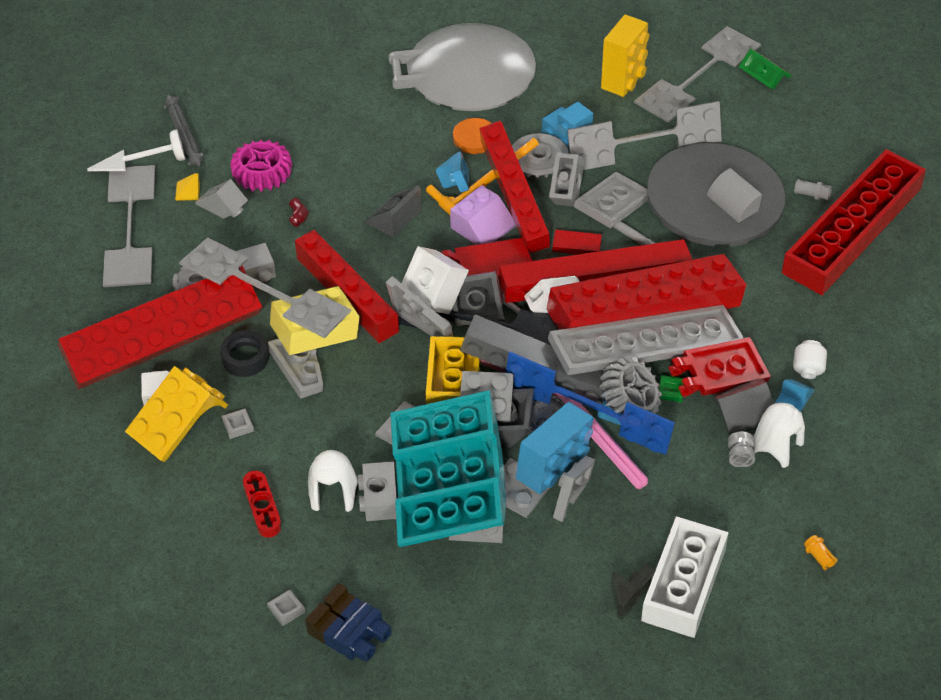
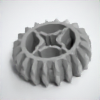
(630, 382)

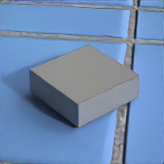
(237, 423)
(286, 607)

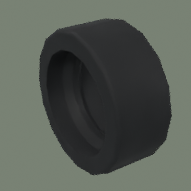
(246, 367)

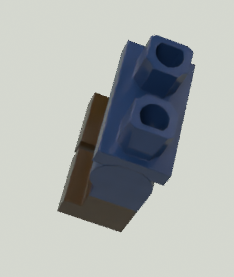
(347, 624)

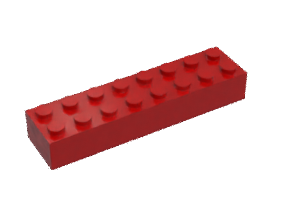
(853, 222)
(647, 293)
(156, 328)

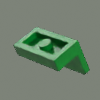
(763, 69)

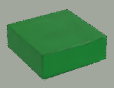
(669, 388)

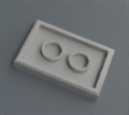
(612, 199)

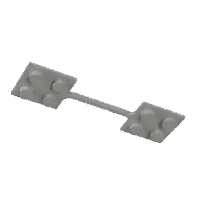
(665, 98)
(694, 126)
(129, 264)
(309, 311)
(501, 391)
(518, 495)

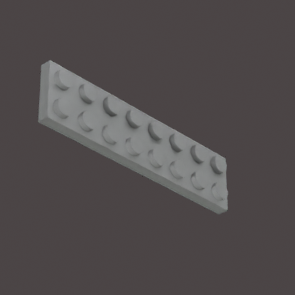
(646, 338)

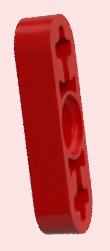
(259, 513)

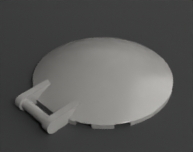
(467, 66)

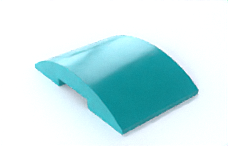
(448, 469)

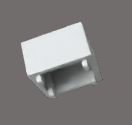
(434, 279)

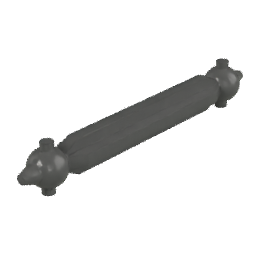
(184, 130)

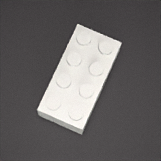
(684, 577)

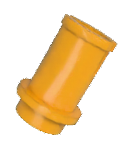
(820, 552)

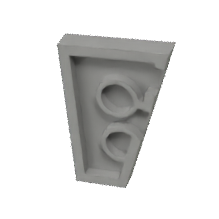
(416, 311)
(300, 369)

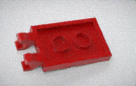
(489, 256)
(719, 367)

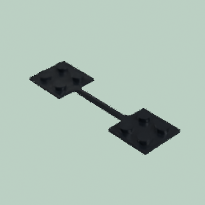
(528, 323)

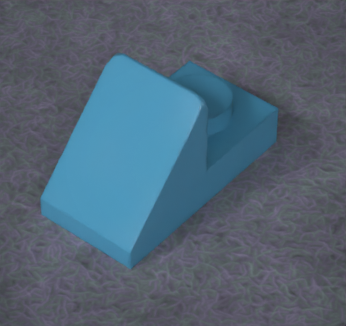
(454, 173)
(794, 394)

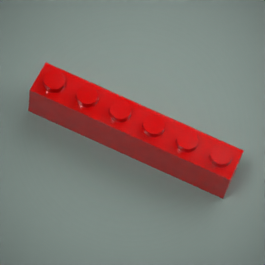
(514, 187)
(334, 271)

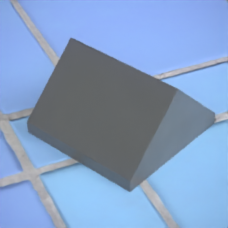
(397, 211)
(480, 296)
(743, 405)
(520, 420)

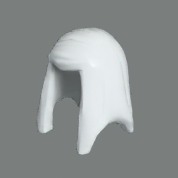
(775, 429)
(328, 469)

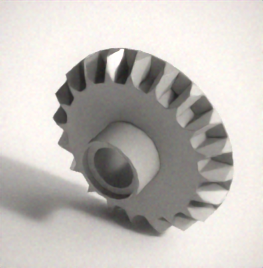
(542, 158)

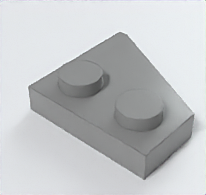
(572, 485)

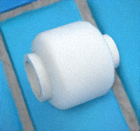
(810, 359)

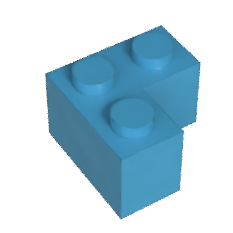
(563, 119)

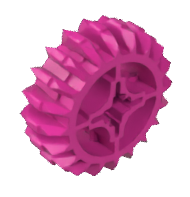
(261, 165)

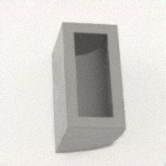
(735, 195)

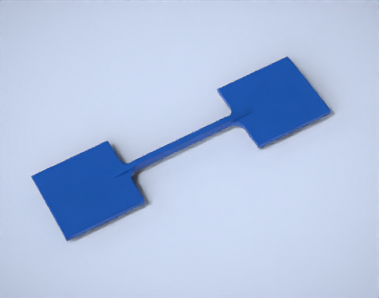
(636, 423)

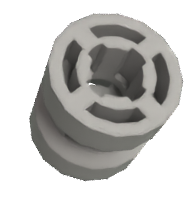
(741, 449)

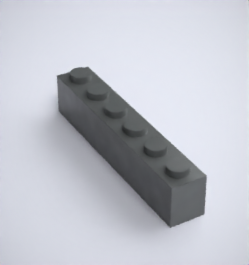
(494, 342)

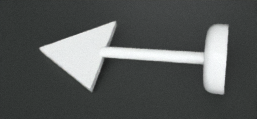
(117, 161)

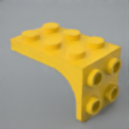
(173, 411)

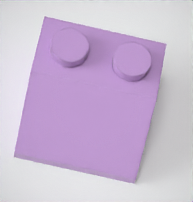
(481, 217)

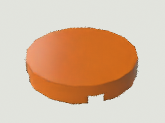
(467, 135)

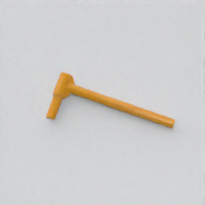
(448, 203)

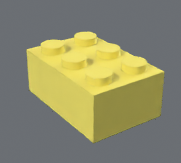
(299, 339)

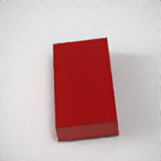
(576, 242)

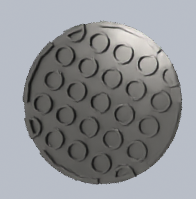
(680, 189)

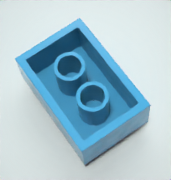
(554, 448)

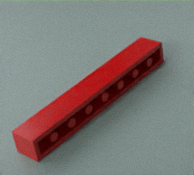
(520, 278)

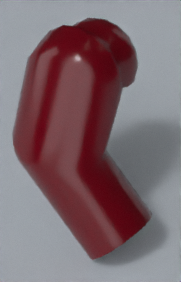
(300, 212)

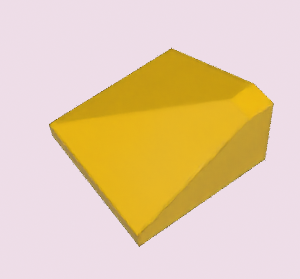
(188, 188)

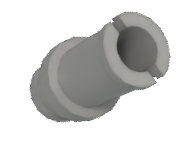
(815, 190)

